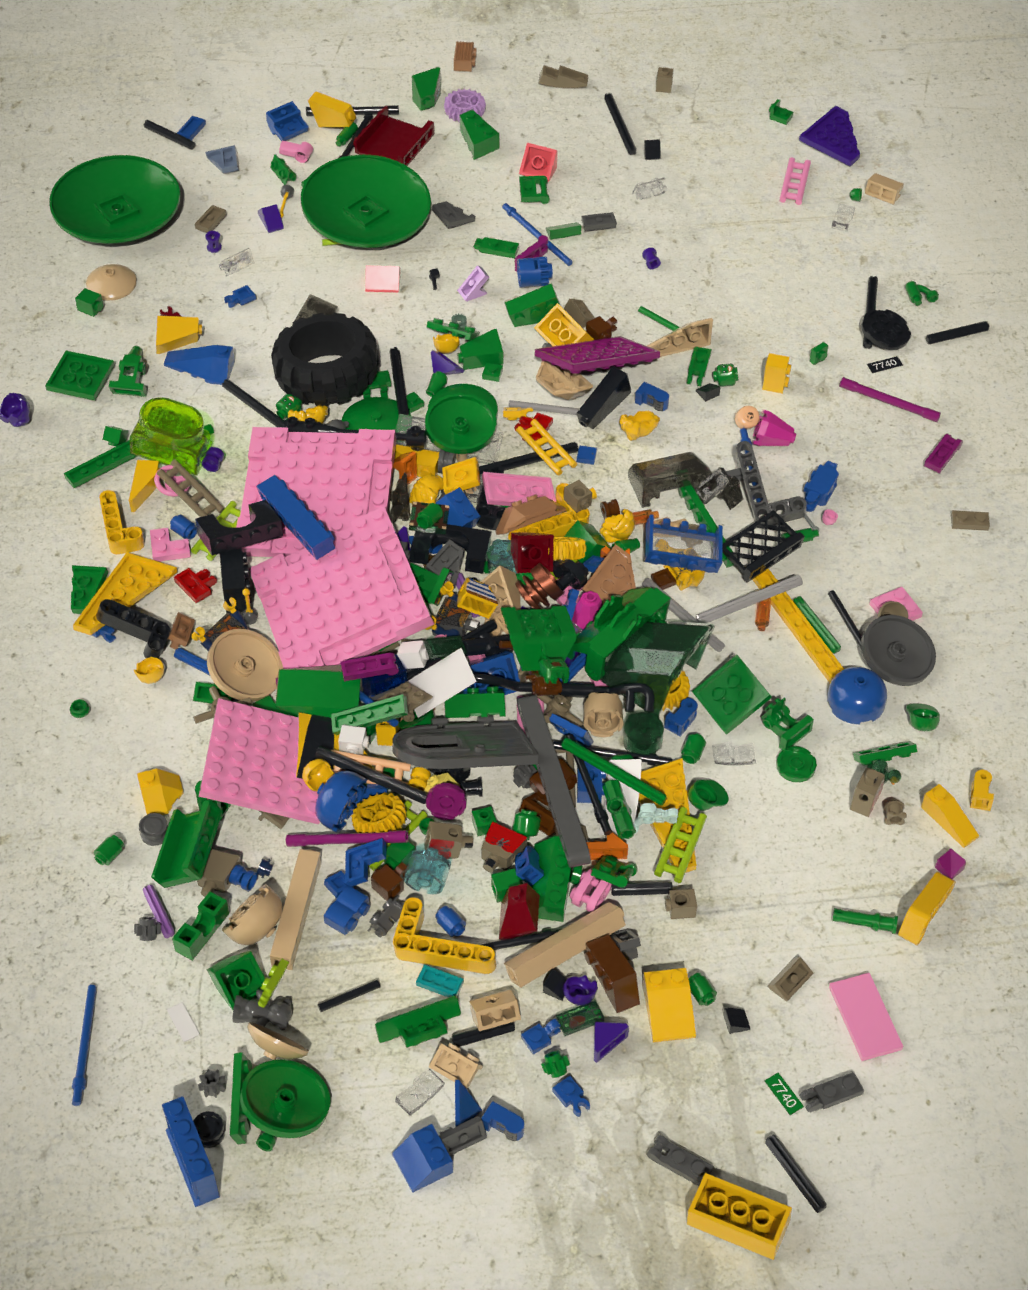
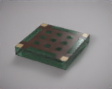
(439, 527)

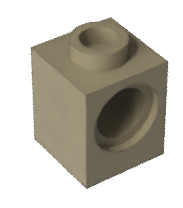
(664, 80)
(577, 496)
(685, 897)

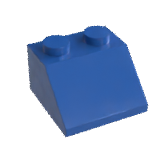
(461, 510)
(423, 1158)

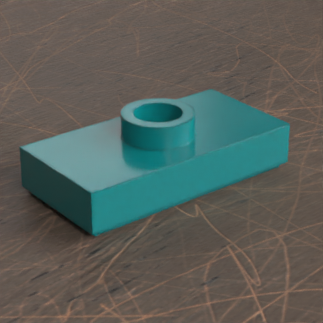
(439, 981)

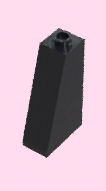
(604, 398)

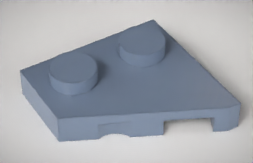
(224, 159)

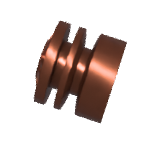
(539, 588)

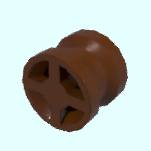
(609, 508)

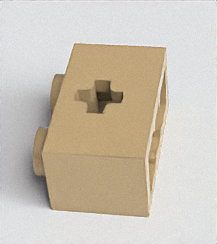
(495, 1010)

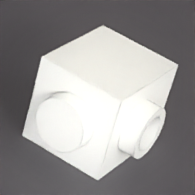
(413, 654)
(353, 739)

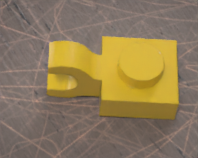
(513, 413)

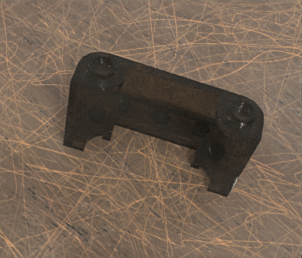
(665, 474)

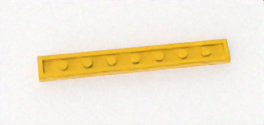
(801, 628)

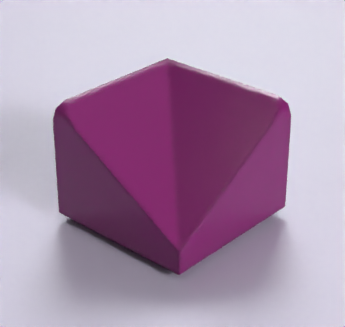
(950, 864)

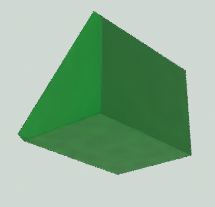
(593, 539)

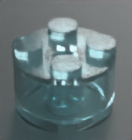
(500, 555)
(427, 871)

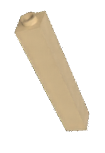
(296, 908)
(564, 944)

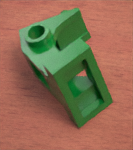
(129, 384)
(780, 713)

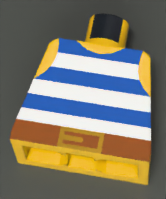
(477, 598)

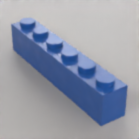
(296, 517)

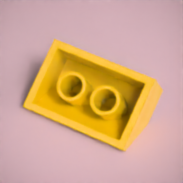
(561, 328)

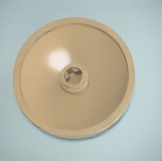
(244, 664)

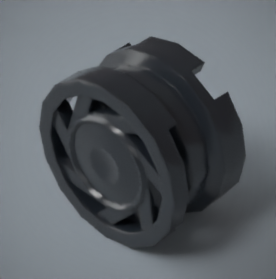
(209, 1128)

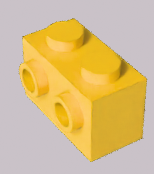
(776, 373)

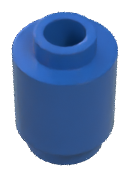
(183, 527)
(450, 921)

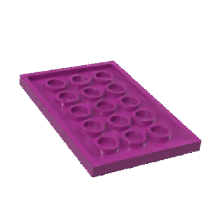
(597, 354)

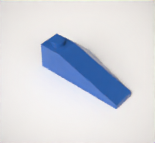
(208, 362)

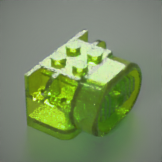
(170, 432)

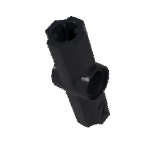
(485, 644)

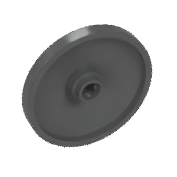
(898, 650)

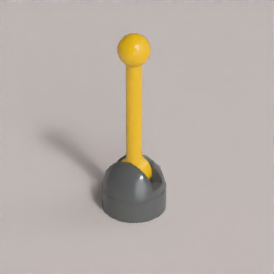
(286, 195)
(249, 614)

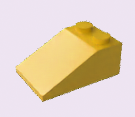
(669, 1004)

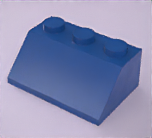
(499, 665)

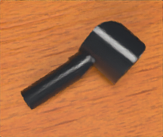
(434, 273)

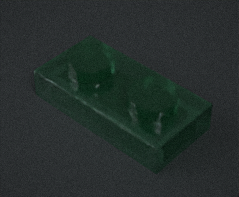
(443, 646)

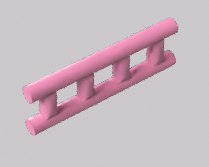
(790, 185)

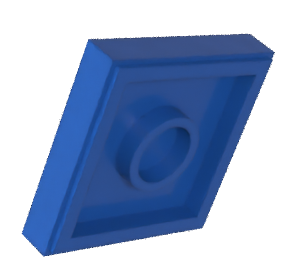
(567, 728)

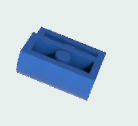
(286, 121)

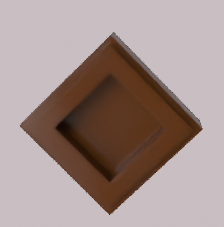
(663, 579)

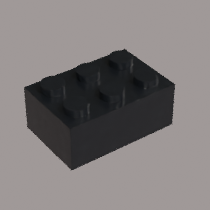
(234, 577)

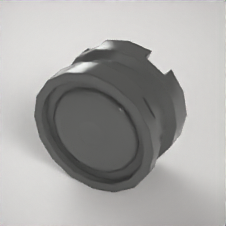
(445, 459)
(153, 829)

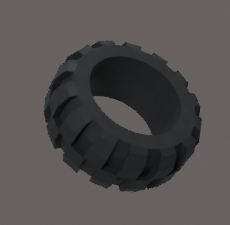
(321, 337)

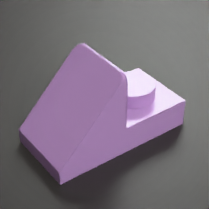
(472, 286)

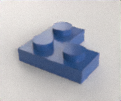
(359, 858)

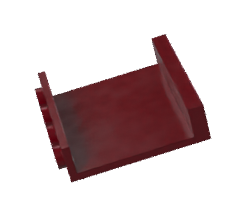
(393, 138)

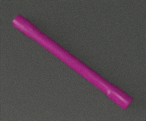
(922, 411)
(298, 840)

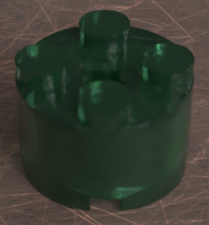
(643, 733)

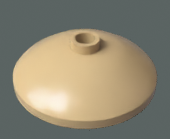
(112, 281)
(275, 1043)

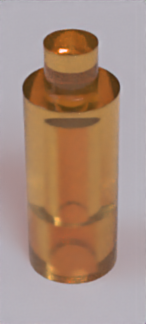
(642, 516)
(763, 614)

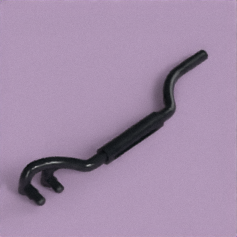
(580, 690)

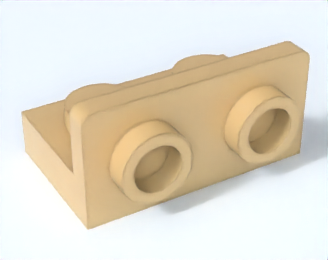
(454, 1065)

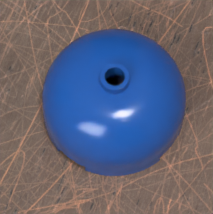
(857, 695)
(339, 798)

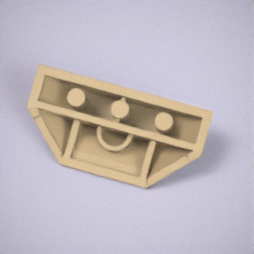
(562, 382)

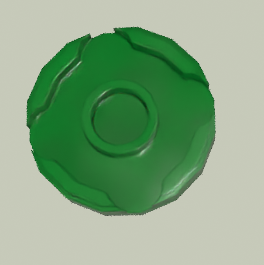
(796, 764)

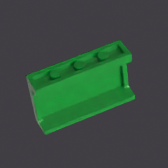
(187, 845)

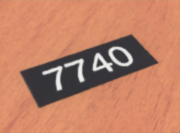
(885, 364)

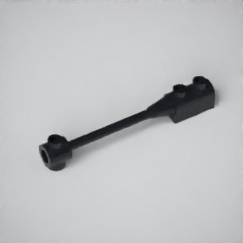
(415, 437)

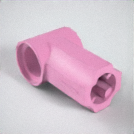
(299, 151)

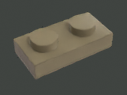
(210, 219)
(970, 520)

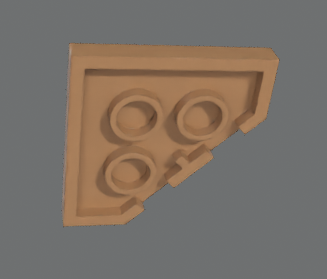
(612, 576)

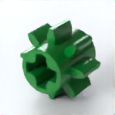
(555, 1064)

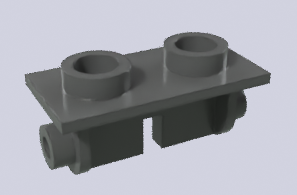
(381, 922)

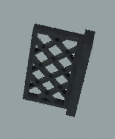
(769, 558)

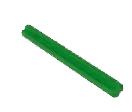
(614, 771)

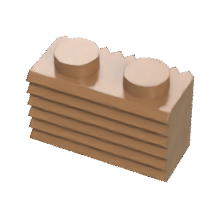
(464, 56)

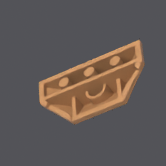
(527, 512)

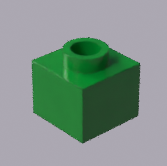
(115, 435)
(482, 820)

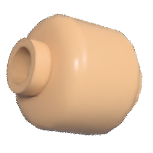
(747, 417)

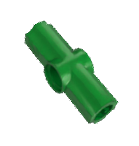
(619, 809)

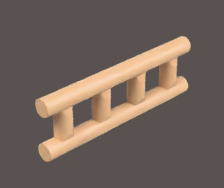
(378, 762)

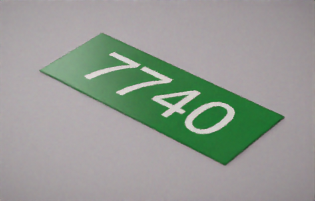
(784, 1093)

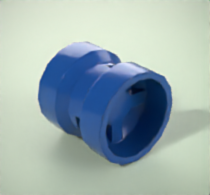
(242, 877)

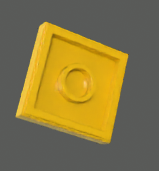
(461, 475)

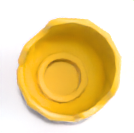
(446, 343)
(150, 670)
(316, 773)

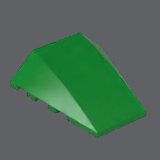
(316, 691)

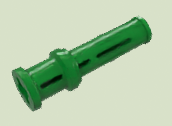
(875, 921)

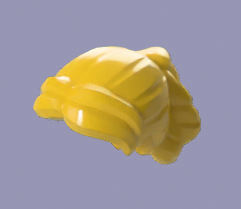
(317, 413)
(639, 425)
(426, 489)
(618, 526)

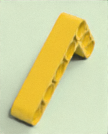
(558, 524)
(435, 946)

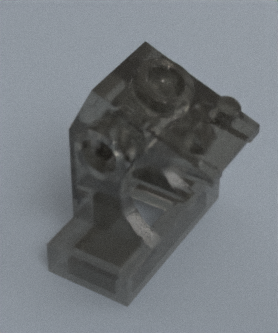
(726, 488)

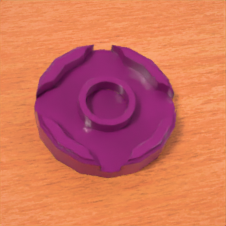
(446, 801)

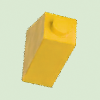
(331, 111)
(176, 332)

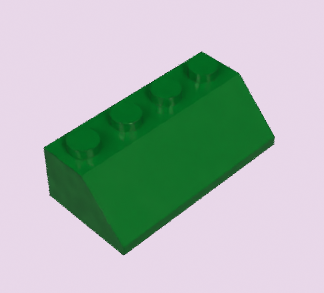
(556, 880)

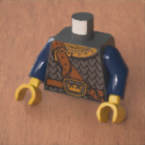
(450, 618)
(226, 623)

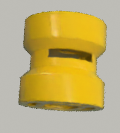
(419, 778)

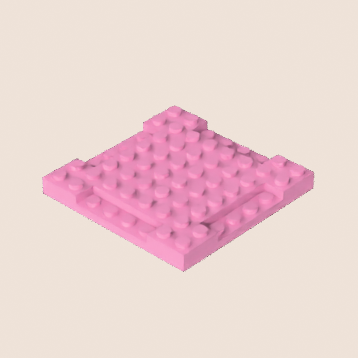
(330, 472)
(344, 601)

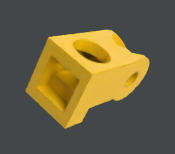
(979, 793)

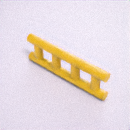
(546, 437)

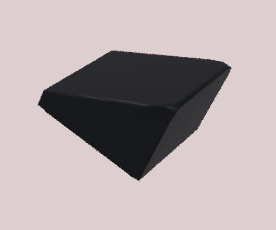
(652, 149)
(708, 391)
(554, 985)
(736, 1020)

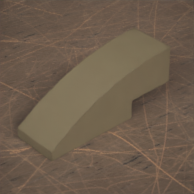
(562, 78)

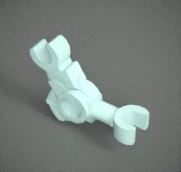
(650, 813)

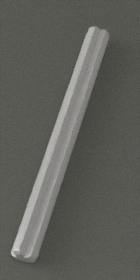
(750, 599)
(682, 614)

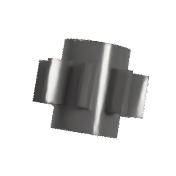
(523, 774)
(147, 928)
(212, 1083)

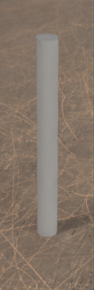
(543, 407)

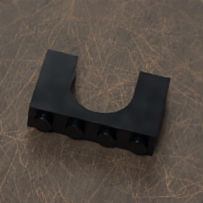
(221, 539)
(474, 541)

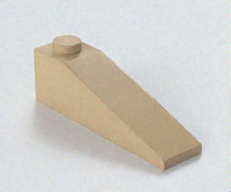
(685, 338)
(505, 591)

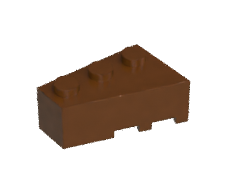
(613, 972)

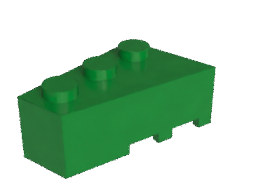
(478, 134)
(532, 306)
(476, 703)

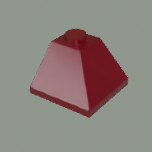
(530, 549)
(519, 912)

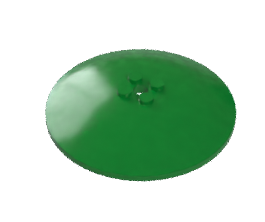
(347, 186)
(89, 193)

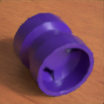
(212, 460)

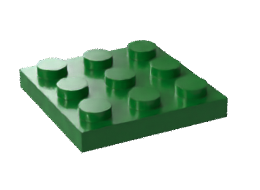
(80, 375)
(732, 694)

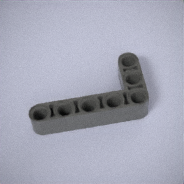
(758, 491)

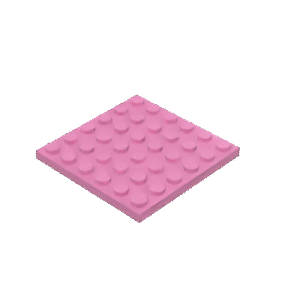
(255, 762)

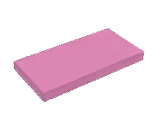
(507, 488)
(865, 1016)

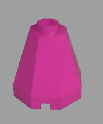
(773, 431)
(587, 609)

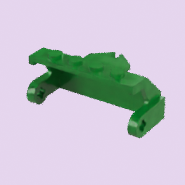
(616, 623)

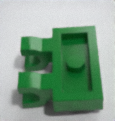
(381, 381)

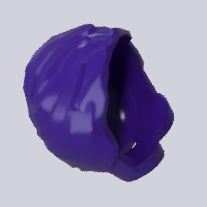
(15, 410)

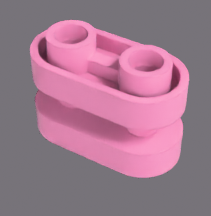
(581, 893)

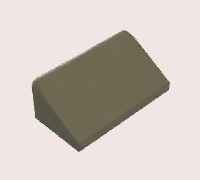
(579, 311)
(790, 978)

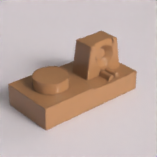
(181, 630)

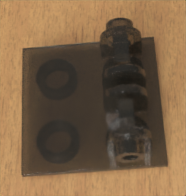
(314, 306)
(400, 500)

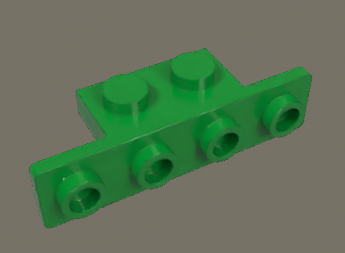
(419, 1024)

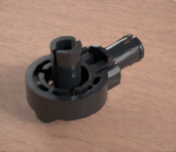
(570, 574)

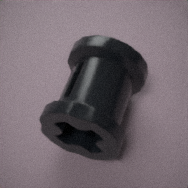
(472, 788)

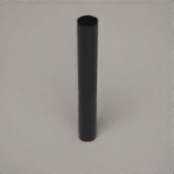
(348, 996)

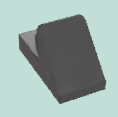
(627, 943)

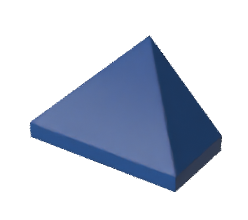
(465, 1106)

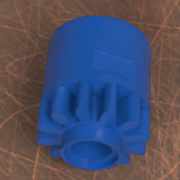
(534, 272)

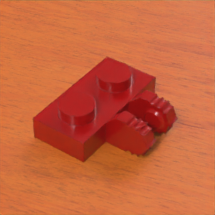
(544, 420)
(196, 585)

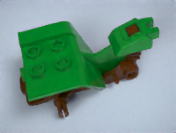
(541, 645)

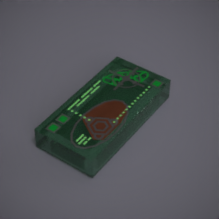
(579, 1018)

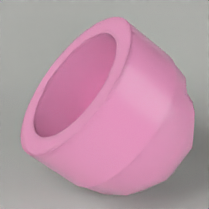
(829, 517)

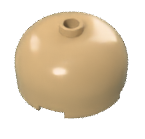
(255, 917)

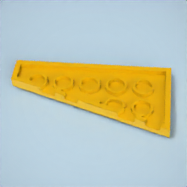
(126, 584)
(671, 781)

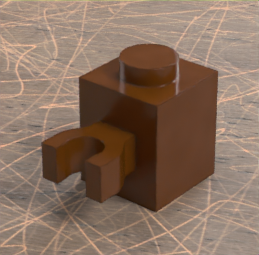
(601, 329)
(388, 882)

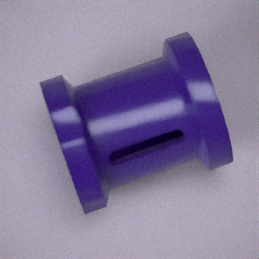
(211, 242)
(651, 258)

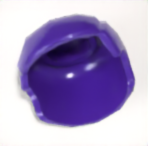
(580, 990)

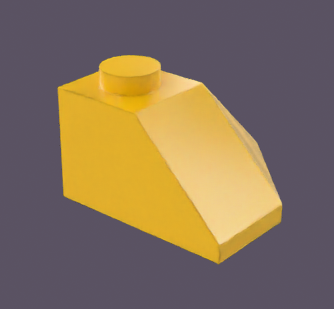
(159, 790)

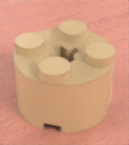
(603, 714)

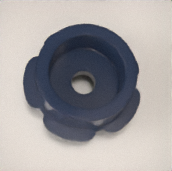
(264, 868)

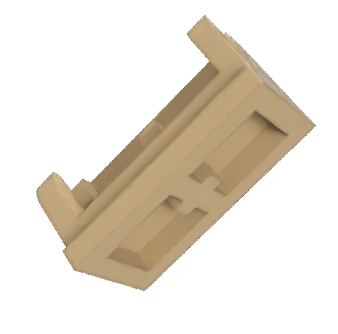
(883, 188)

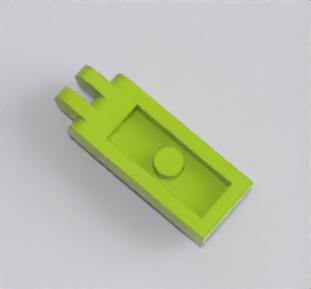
(270, 984)

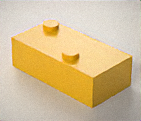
(739, 1216)

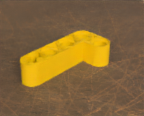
(119, 539)
(925, 907)

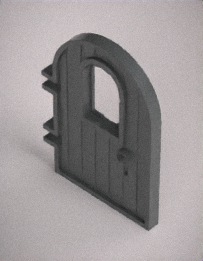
(477, 745)

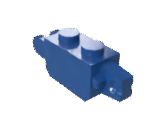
(821, 485)

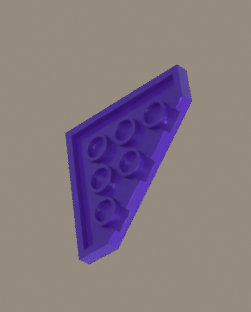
(833, 136)

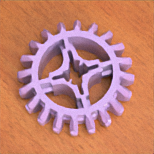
(463, 101)

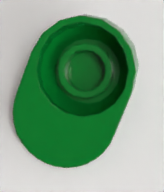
(923, 716)
(707, 794)

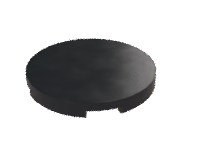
(886, 329)

